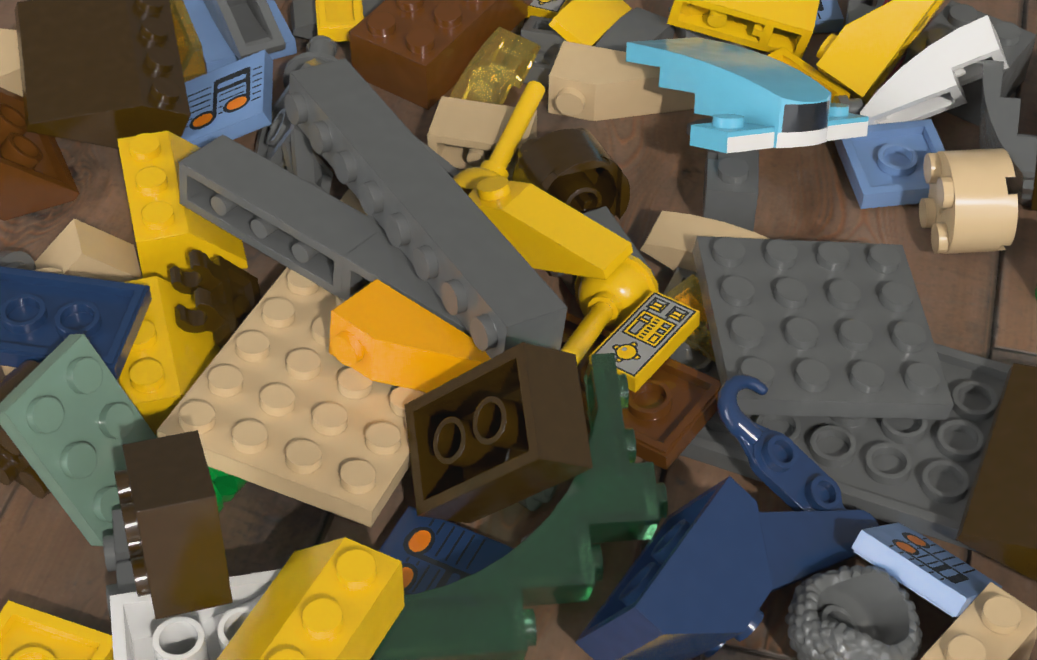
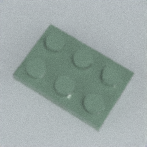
(72, 430)

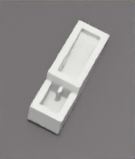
(936, 75)

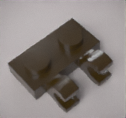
(221, 294)

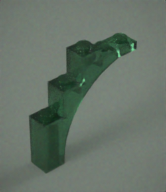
(556, 563)

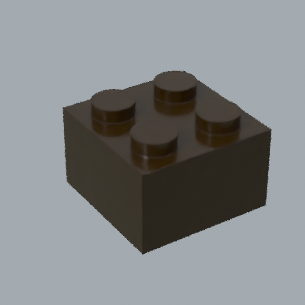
(173, 525)

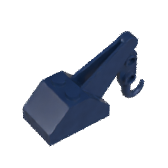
(722, 556)

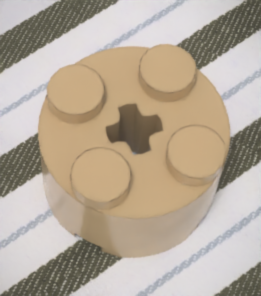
(969, 201)

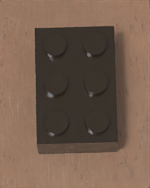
(497, 434)

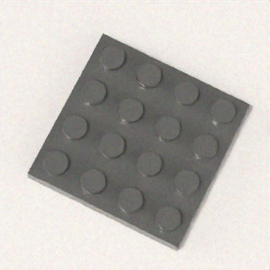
(821, 327)

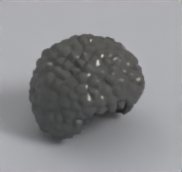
(853, 617)

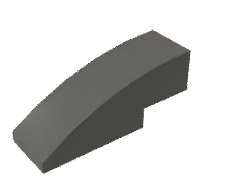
(246, 26)

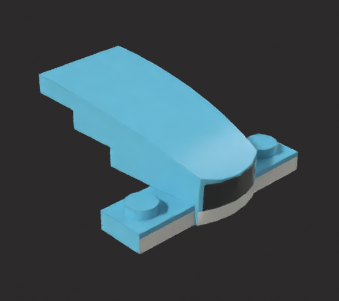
(748, 94)

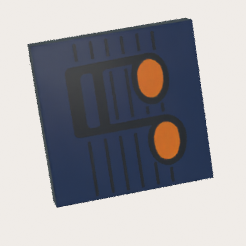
(438, 551)

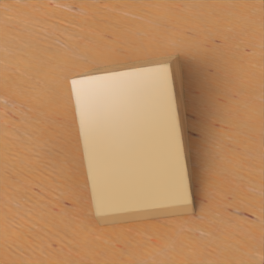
(91, 253)

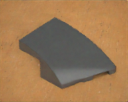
(1000, 130)

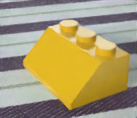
(162, 225)
(163, 356)
(323, 606)

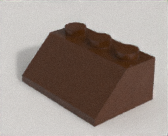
(30, 165)

